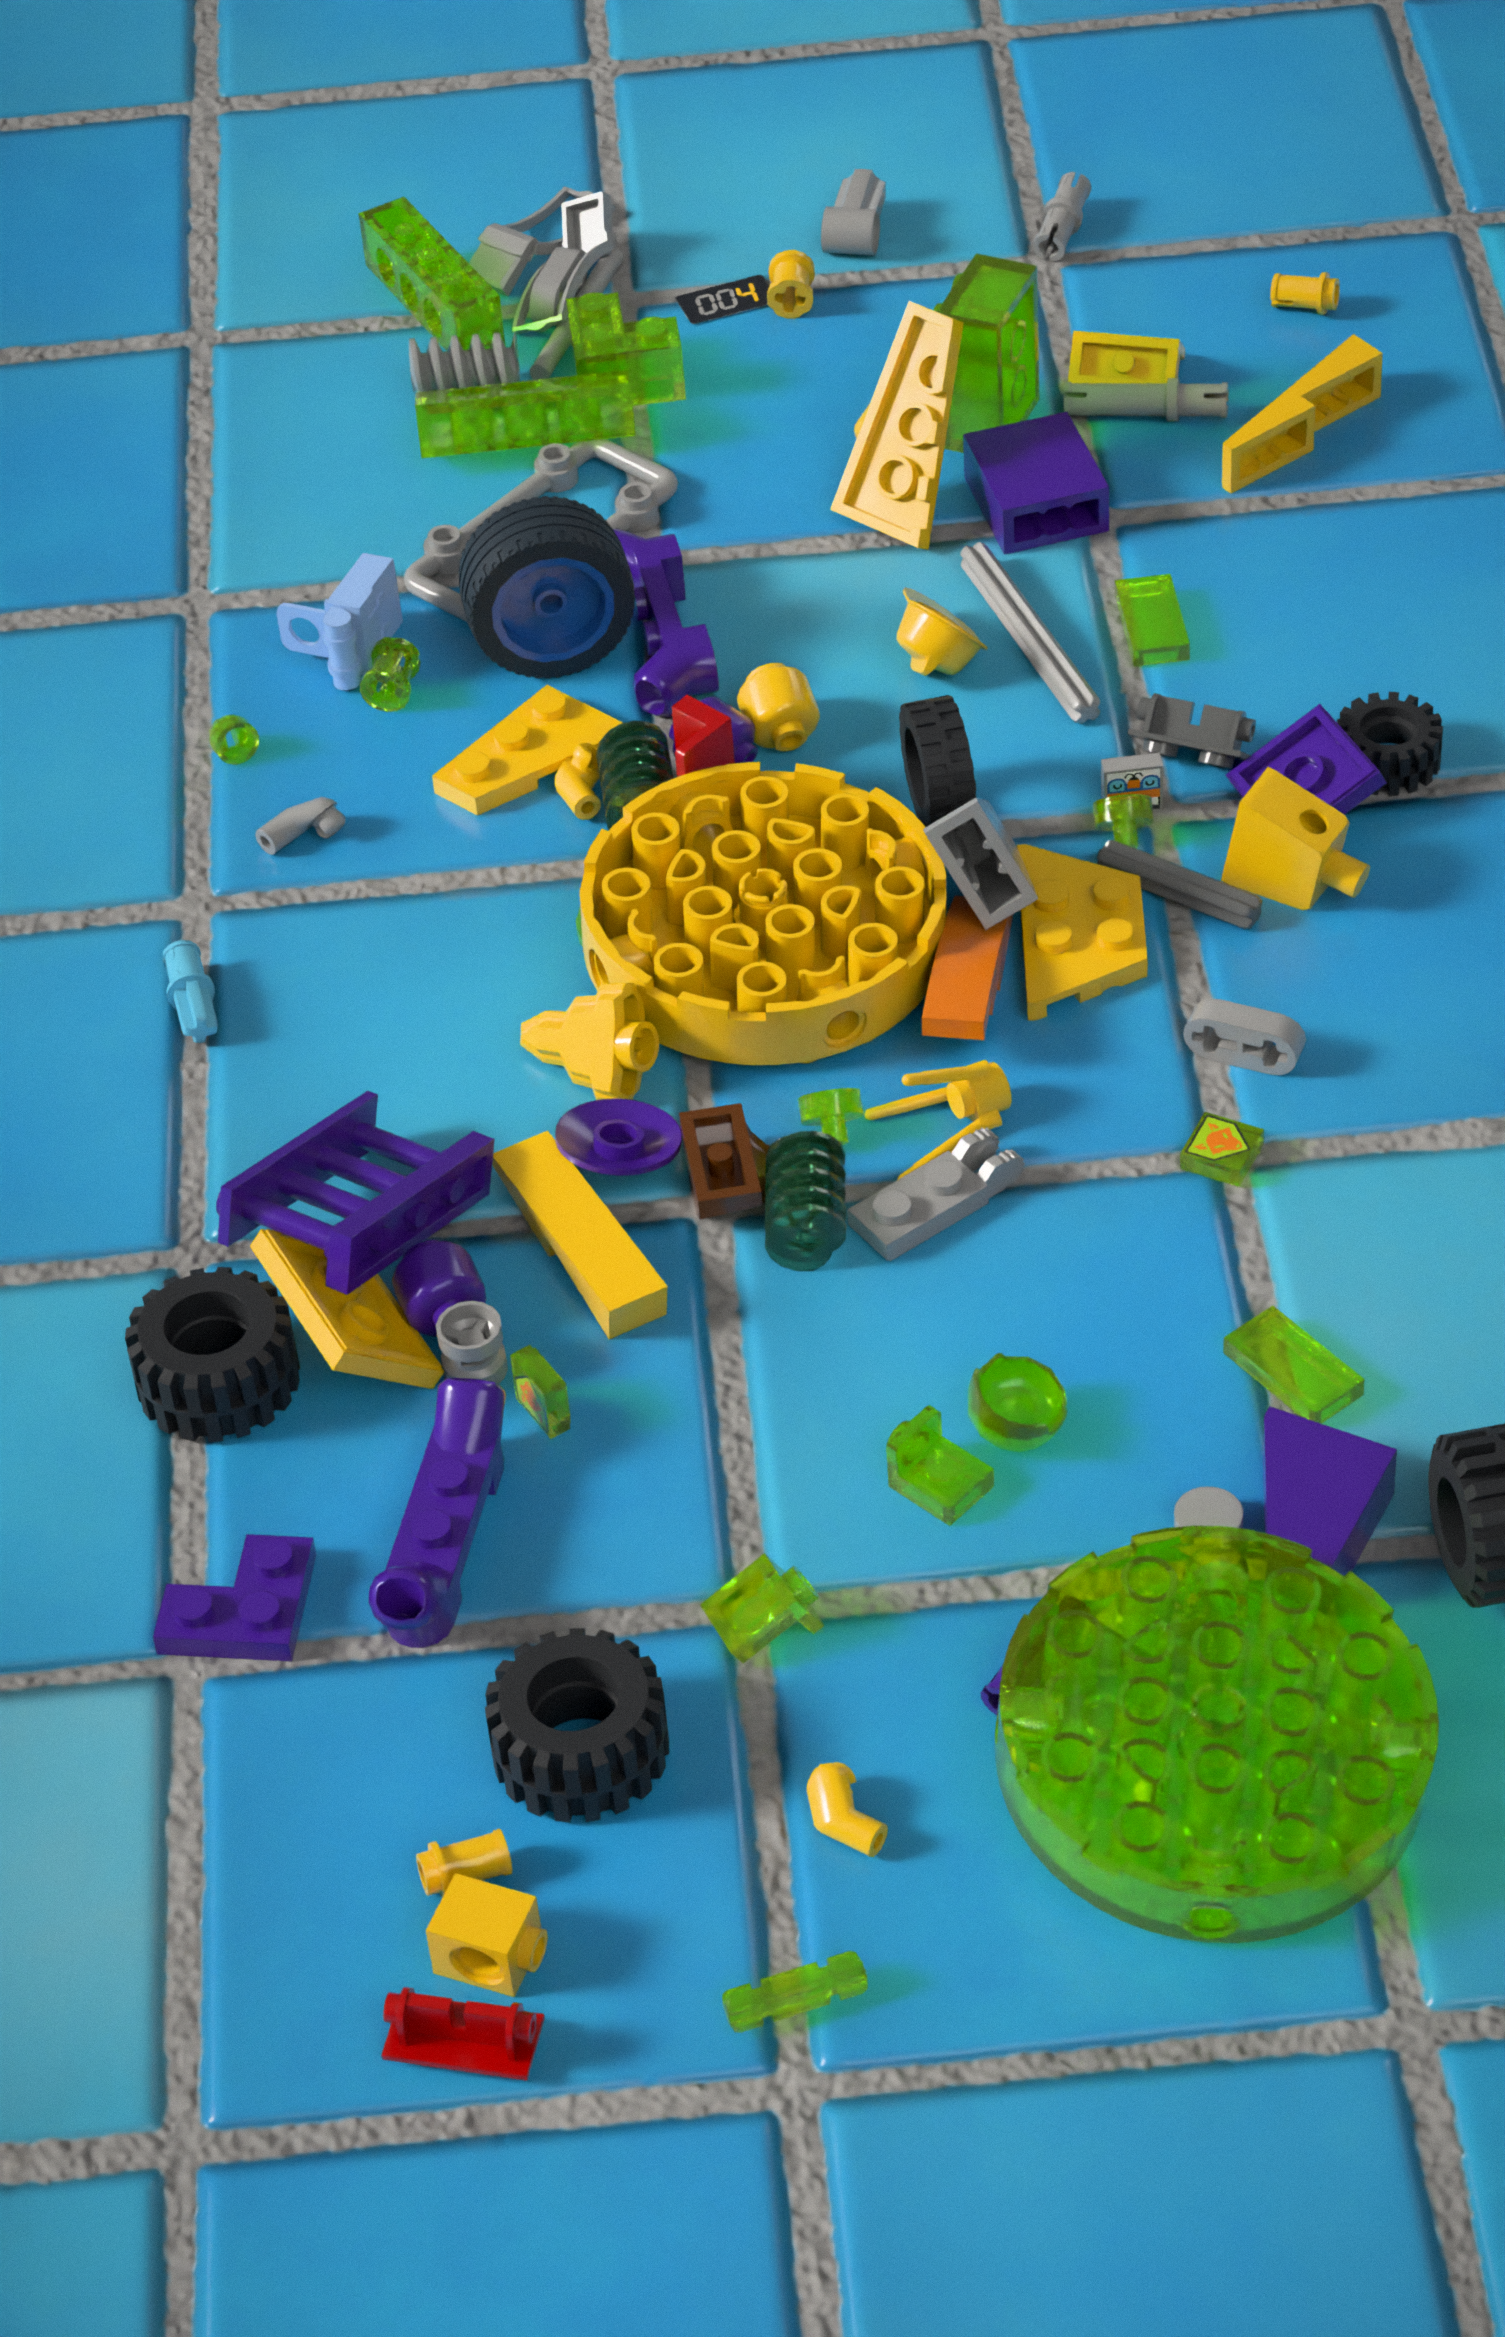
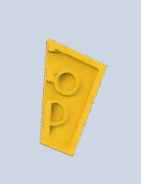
(520, 751)

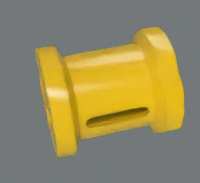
(790, 286)

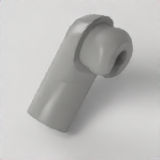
(296, 820)

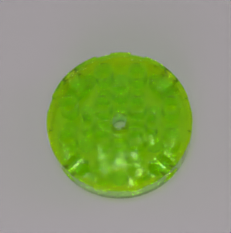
(1215, 1734)

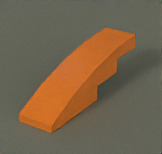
(965, 974)

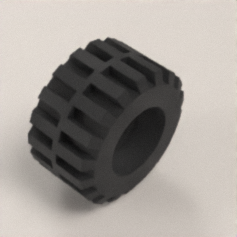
(213, 1354)
(1469, 1511)
(587, 1767)

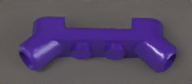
(681, 656)
(460, 1467)

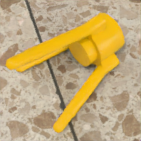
(974, 1092)

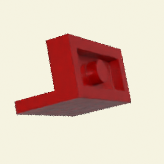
(700, 736)

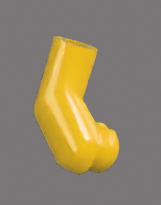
(576, 780)

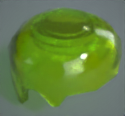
(1016, 1402)

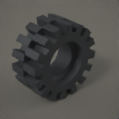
(1399, 722)

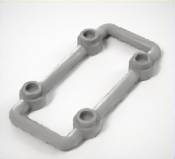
(554, 472)

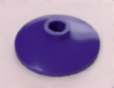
(618, 1137)

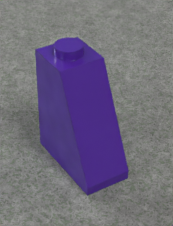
(1324, 1487)

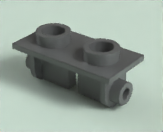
(1170, 728)

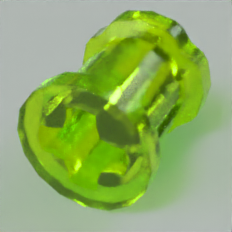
(387, 670)

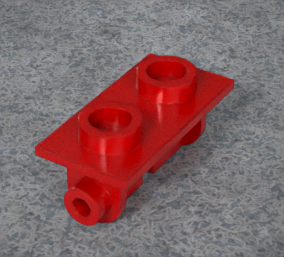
(461, 2034)

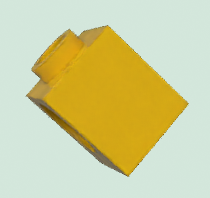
(486, 1935)

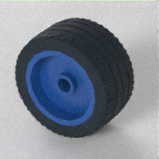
(546, 587)

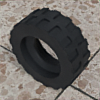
(936, 757)

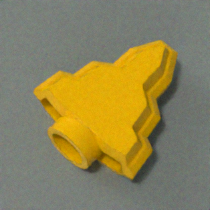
(597, 1040)

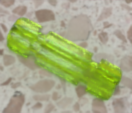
(794, 1991)

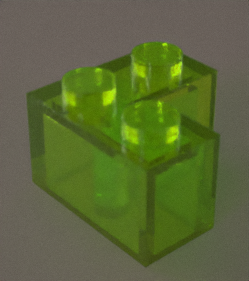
(644, 347)

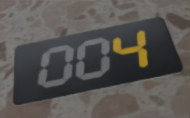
(724, 299)

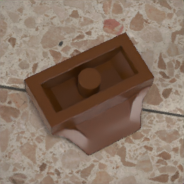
(723, 1160)

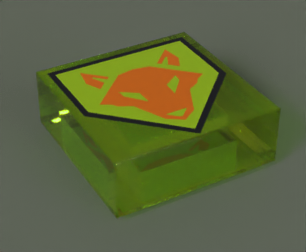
(1222, 1149)
(541, 1391)

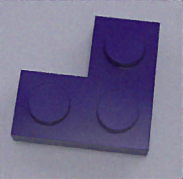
(244, 1621)

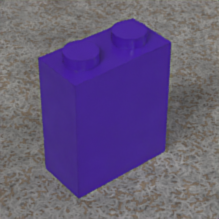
(1036, 482)

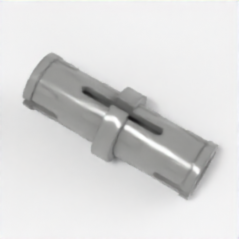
(1062, 216)

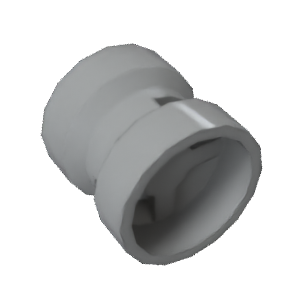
(472, 1342)

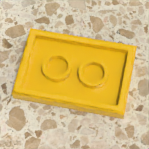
(354, 1331)

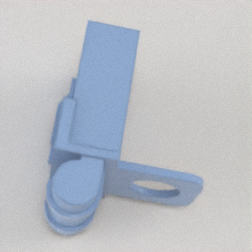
(354, 619)

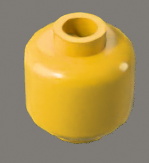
(779, 706)

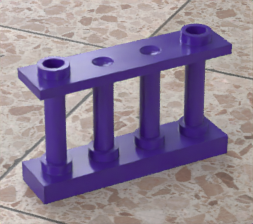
(373, 1230)

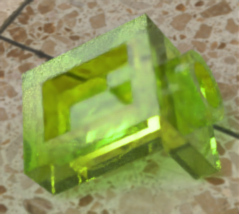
(933, 1469)
(761, 1606)

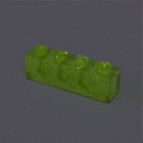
(429, 275)
(525, 414)

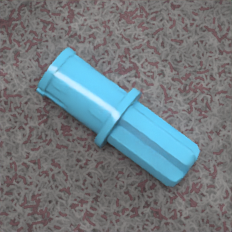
(190, 990)

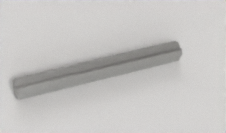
(1030, 633)

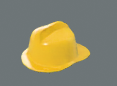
(935, 636)

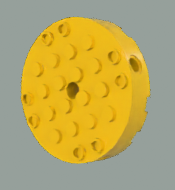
(765, 912)

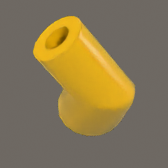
(835, 1813)

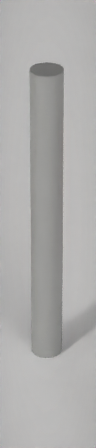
(560, 338)

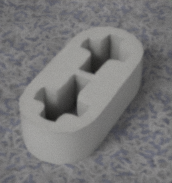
(552, 281)
(1244, 1036)

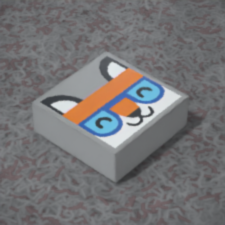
(1134, 775)

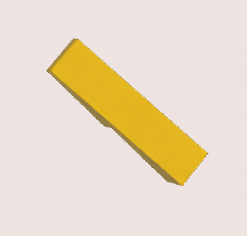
(1287, 426)
(583, 1234)

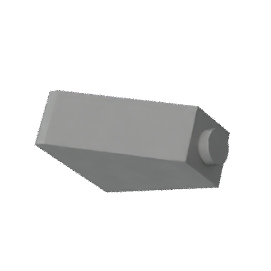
(982, 861)

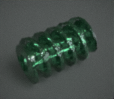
(629, 763)
(805, 1200)

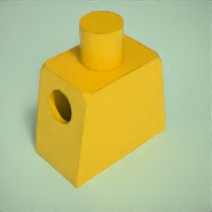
(1290, 845)

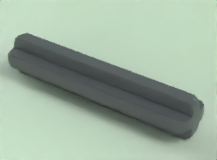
(1184, 885)

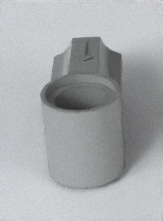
(855, 218)

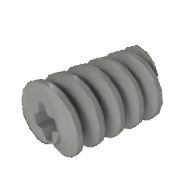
(463, 367)

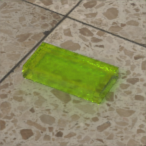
(1152, 620)
(1293, 1366)

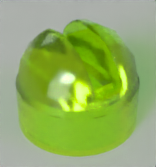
(243, 734)

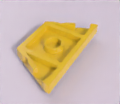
(1080, 931)

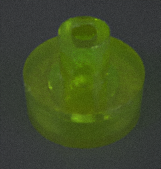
(1123, 816)
(831, 1110)

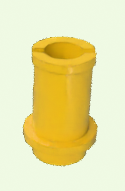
(1305, 292)
(476, 1858)

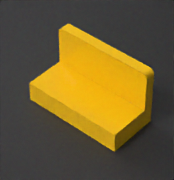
(1123, 358)

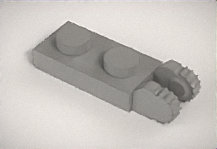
(935, 1195)

